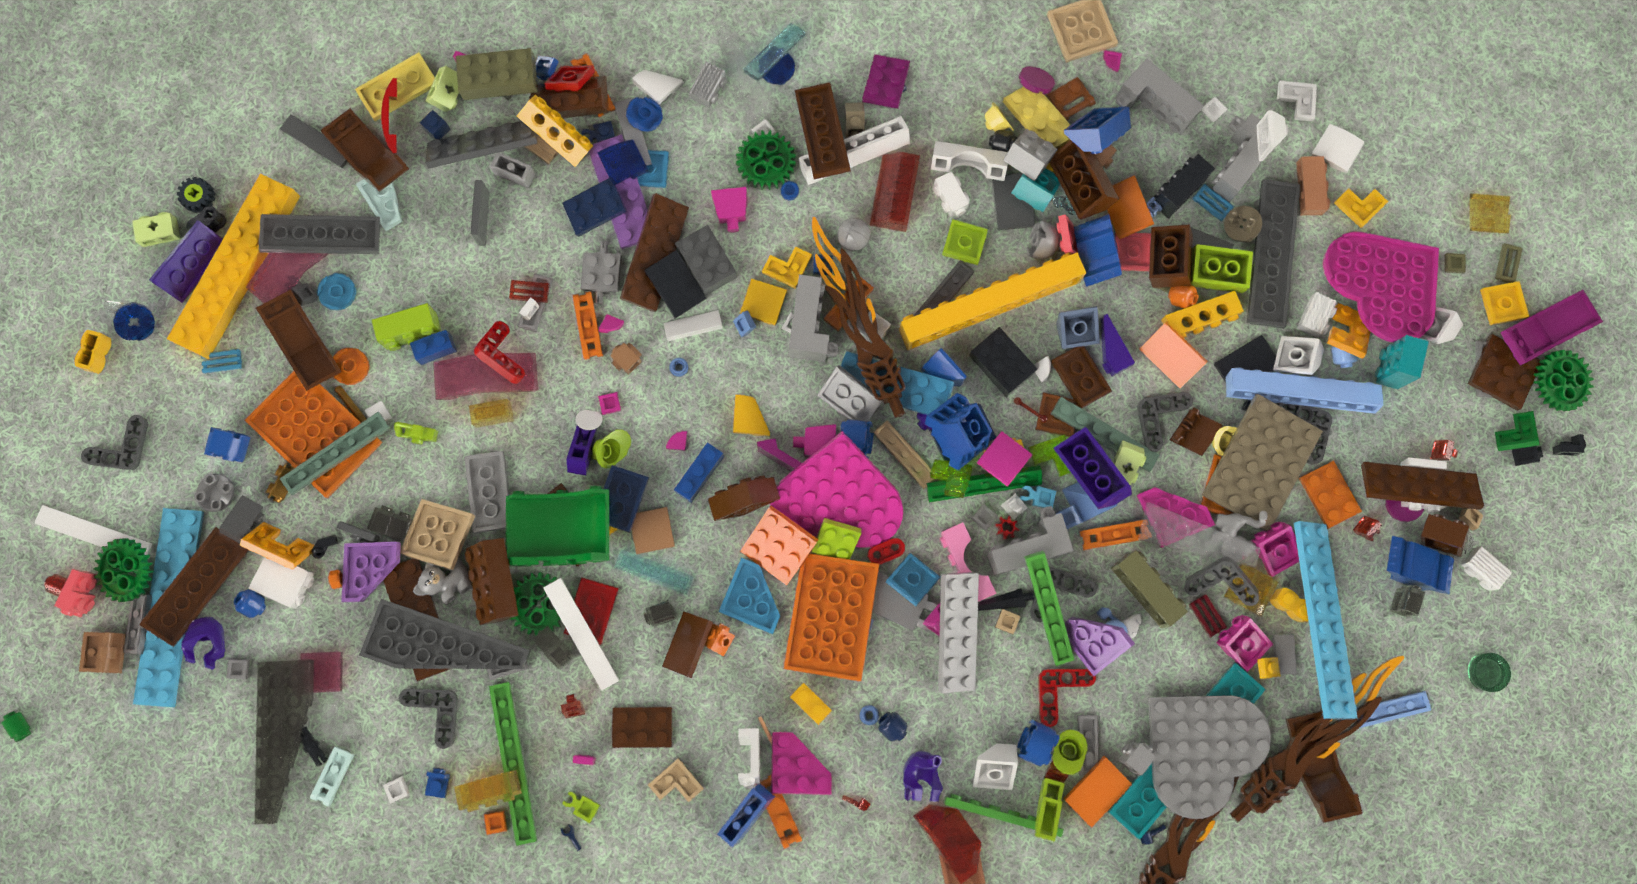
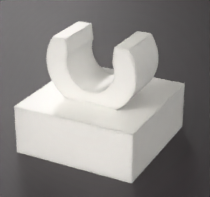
(1014, 506)

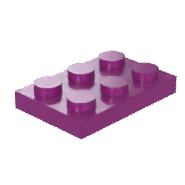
(886, 81)

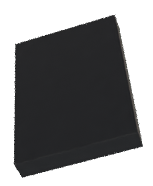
(675, 284)
(1251, 356)

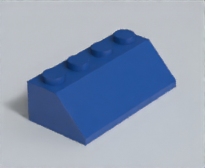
(1099, 128)

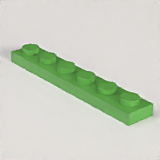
(1049, 608)
(993, 812)

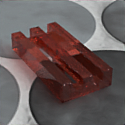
(545, 293)

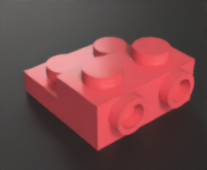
(75, 594)

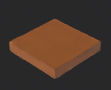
(1053, 424)

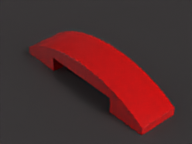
(390, 94)

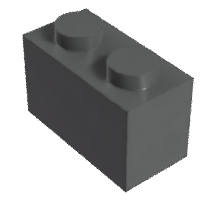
(241, 519)

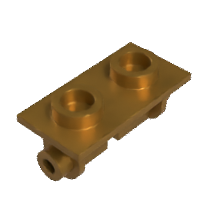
(277, 489)

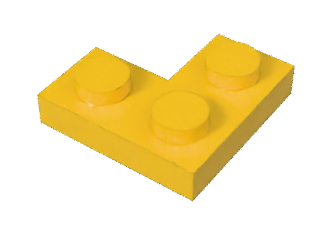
(1358, 210)
(788, 271)

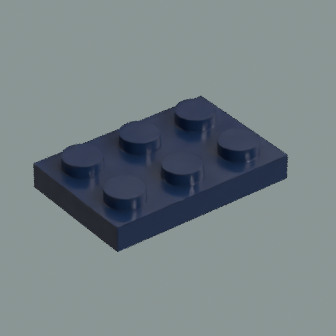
(594, 207)
(625, 496)

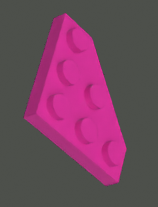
(1177, 505)
(796, 768)

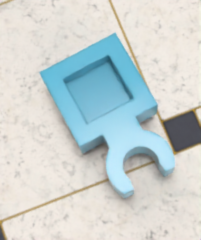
(1041, 497)

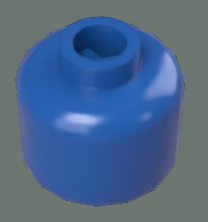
(249, 603)

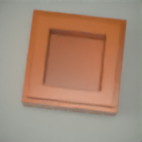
(495, 822)

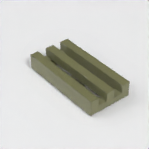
(1504, 277)

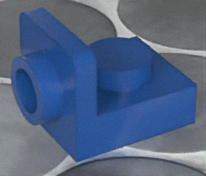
(545, 67)
(437, 783)

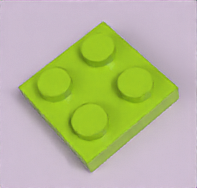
(965, 242)
(836, 539)

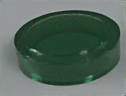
(1489, 672)

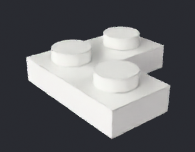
(1302, 94)

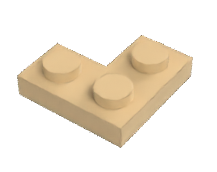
(676, 776)

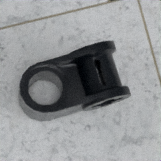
(208, 220)

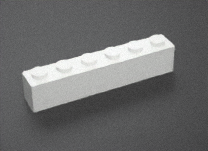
(867, 145)

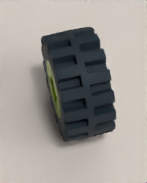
(203, 197)

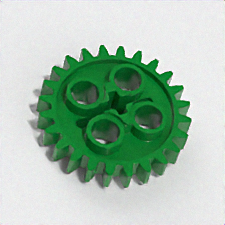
(759, 145)
(1563, 380)
(117, 581)
(527, 590)

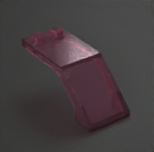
(281, 273)
(472, 376)

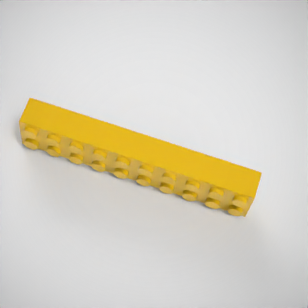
(230, 270)
(991, 301)

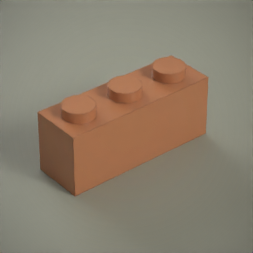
(1313, 185)

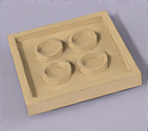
(1082, 29)
(437, 534)

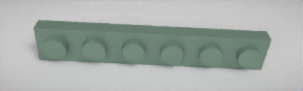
(1100, 430)
(335, 453)

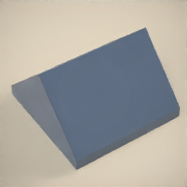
(1078, 327)

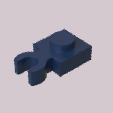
(601, 132)

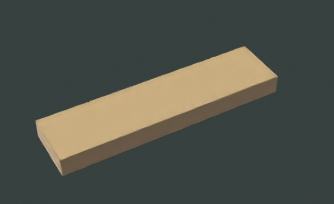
(904, 453)

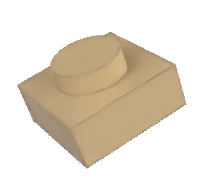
(1471, 517)
(1007, 621)

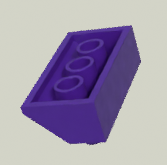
(1093, 469)

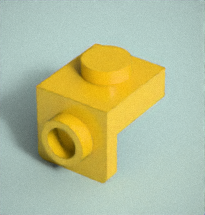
(1268, 667)

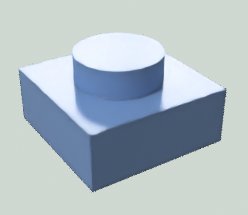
(744, 323)
(1070, 516)

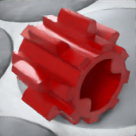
(1008, 521)

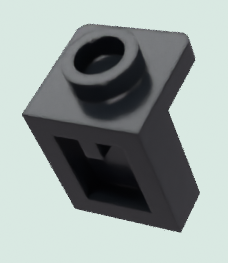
(1571, 448)
(1527, 455)

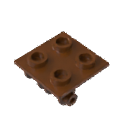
(1196, 432)

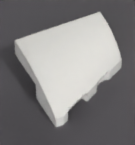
(656, 85)

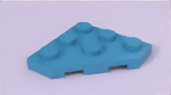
(750, 598)

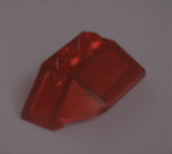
(952, 839)

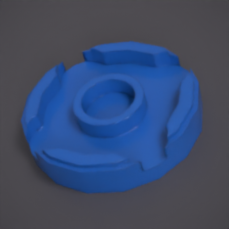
(644, 114)

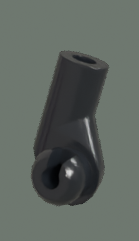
(322, 544)

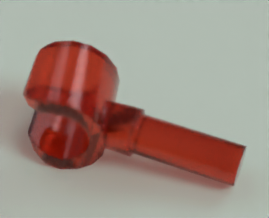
(863, 804)

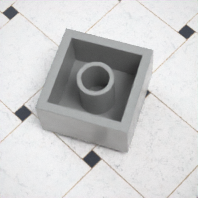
(1030, 154)

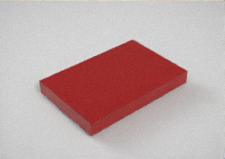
(596, 605)

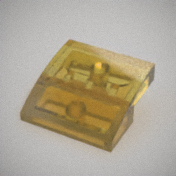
(1489, 213)
(1262, 582)

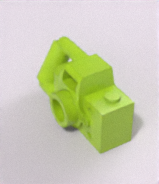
(415, 432)

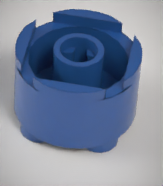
(859, 434)
(227, 444)
(1037, 743)

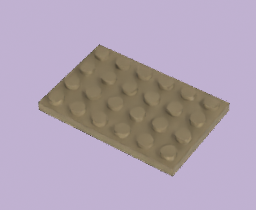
(1262, 461)

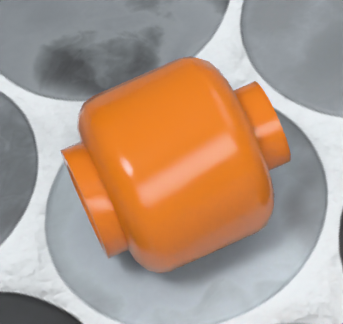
(1183, 296)

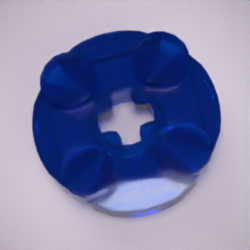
(133, 310)

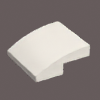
(1338, 148)

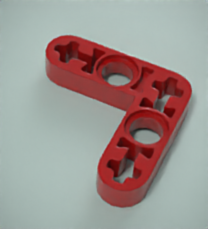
(491, 349)
(1052, 688)

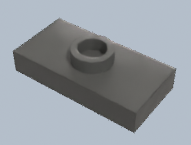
(357, 533)

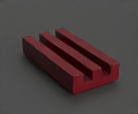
(1216, 630)

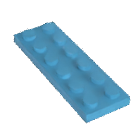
(922, 391)

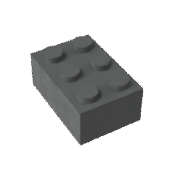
(706, 260)

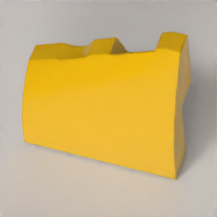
(748, 417)

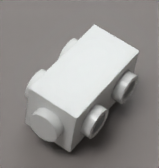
(953, 198)

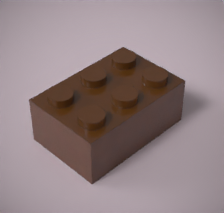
(1171, 256)
(743, 497)

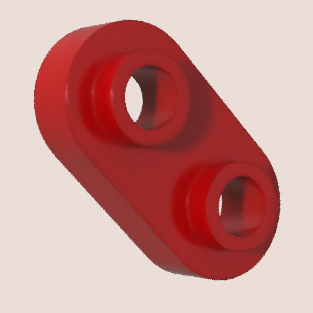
(885, 550)

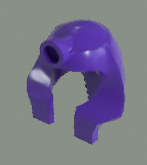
(203, 630)
(924, 767)

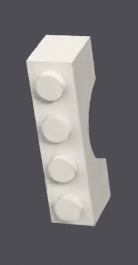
(989, 162)

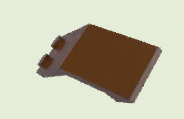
(364, 150)
(298, 340)
(1325, 780)

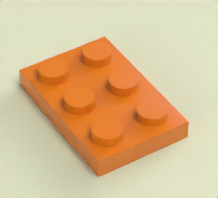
(1330, 494)

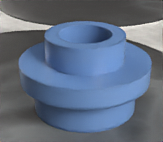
(676, 361)
(874, 719)

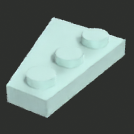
(382, 203)

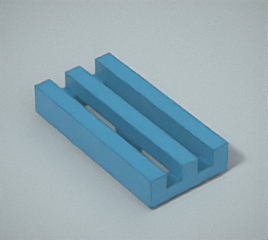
(1205, 205)
(220, 361)

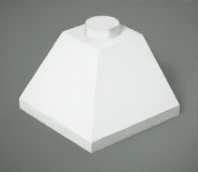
(1270, 133)
(1445, 326)
(1298, 355)
(996, 767)

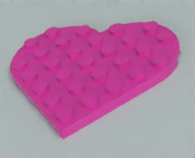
(1388, 280)
(842, 487)

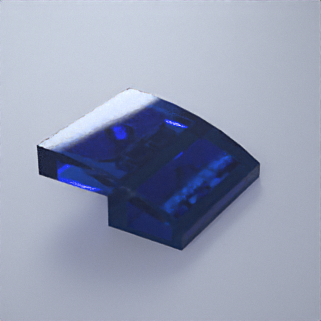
(623, 161)

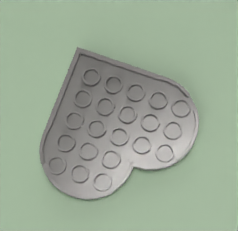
(1202, 748)

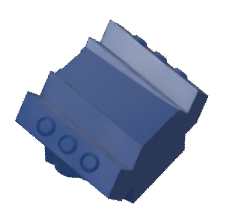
(1098, 250)
(959, 430)
(1419, 566)

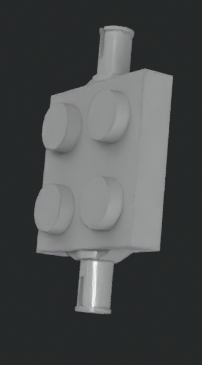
(601, 272)

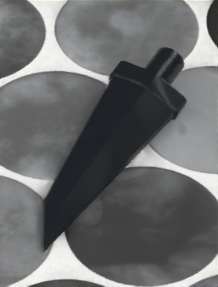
(1009, 600)

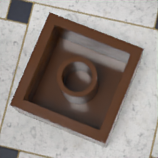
(1445, 534)

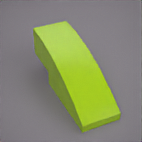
(1049, 809)

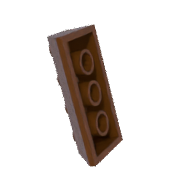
(589, 100)
(1083, 180)

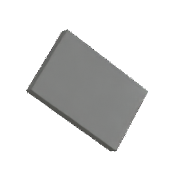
(849, 396)

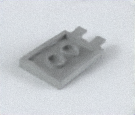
(896, 608)

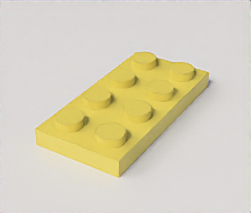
(412, 81)
(1038, 115)

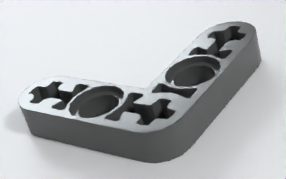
(1157, 409)
(1325, 427)
(123, 455)
(1220, 575)
(1059, 583)
(442, 709)

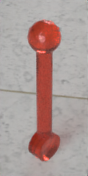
(1018, 401)

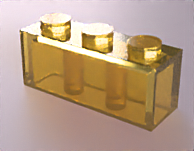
(488, 791)

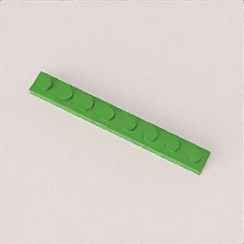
(512, 760)

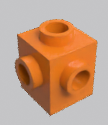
(719, 639)

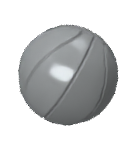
(853, 234)

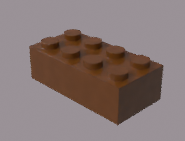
(491, 581)

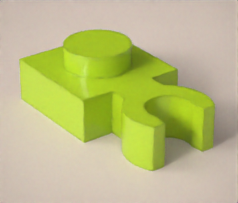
(584, 808)

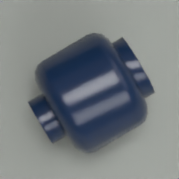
(892, 726)

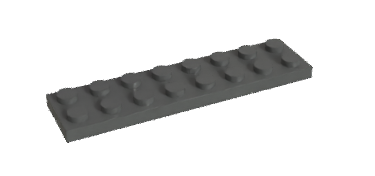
(1273, 254)

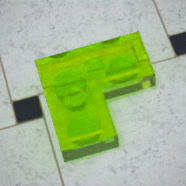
(1044, 452)
(956, 479)

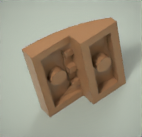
(652, 530)

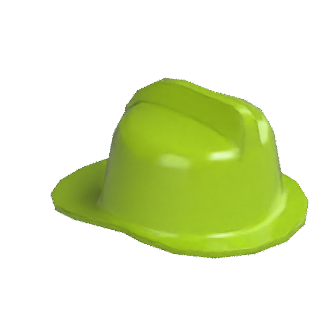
(612, 448)
(1070, 752)

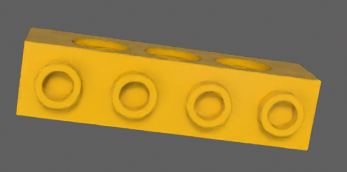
(545, 130)
(1228, 303)

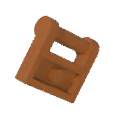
(1067, 94)

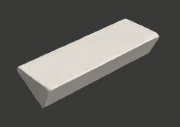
(693, 325)

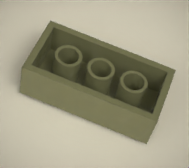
(496, 74)
(1149, 589)

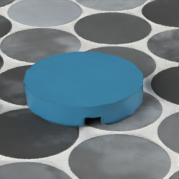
(336, 291)

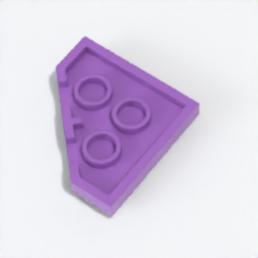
(366, 567)
(1097, 642)

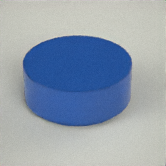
(789, 190)

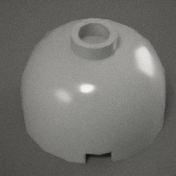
(1046, 240)

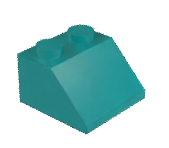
(1037, 192)

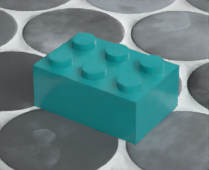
(1401, 362)

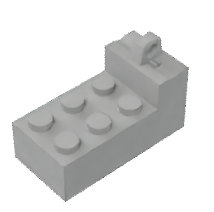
(1161, 95)
(1243, 161)
(804, 338)
(1051, 539)

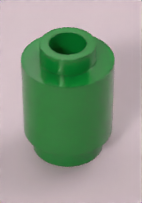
(16, 726)

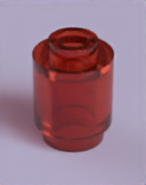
(55, 584)

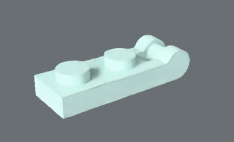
(332, 775)

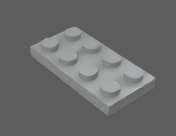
(487, 490)

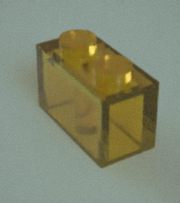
(491, 413)

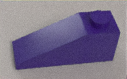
(1114, 352)
(580, 451)

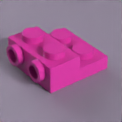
(1277, 548)
(1244, 642)

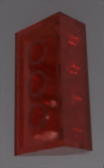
(895, 191)

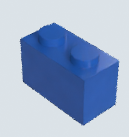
(433, 347)

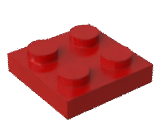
(569, 78)

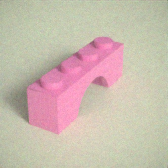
(956, 541)

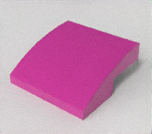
(1004, 458)

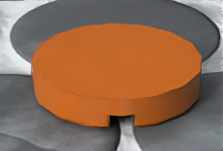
(355, 365)

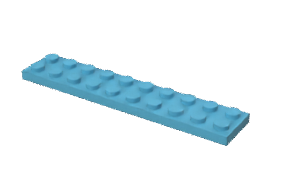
(1325, 621)
(161, 662)

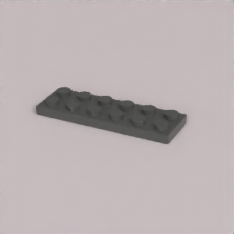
(479, 143)
(319, 234)

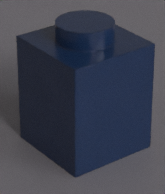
(435, 125)

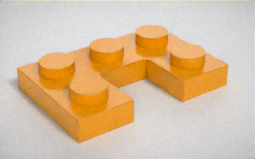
(1356, 339)
(262, 541)

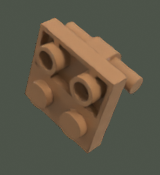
(102, 652)

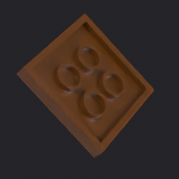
(1501, 374)

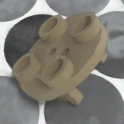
(1251, 227)

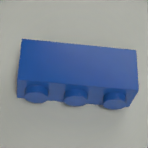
(699, 472)
(745, 815)

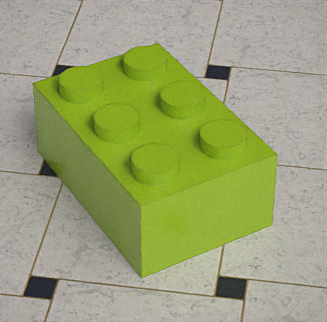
(1221, 268)
(406, 326)

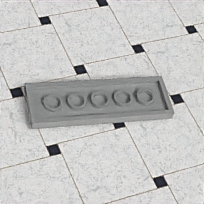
(958, 632)

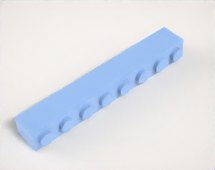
(1304, 390)

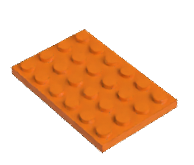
(303, 424)
(832, 617)

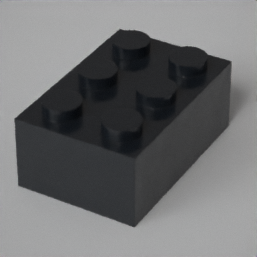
(1183, 184)
(1003, 362)

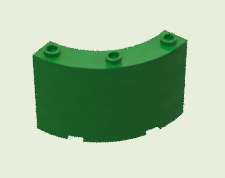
(558, 527)

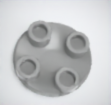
(214, 492)

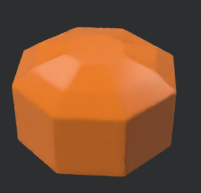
(335, 579)

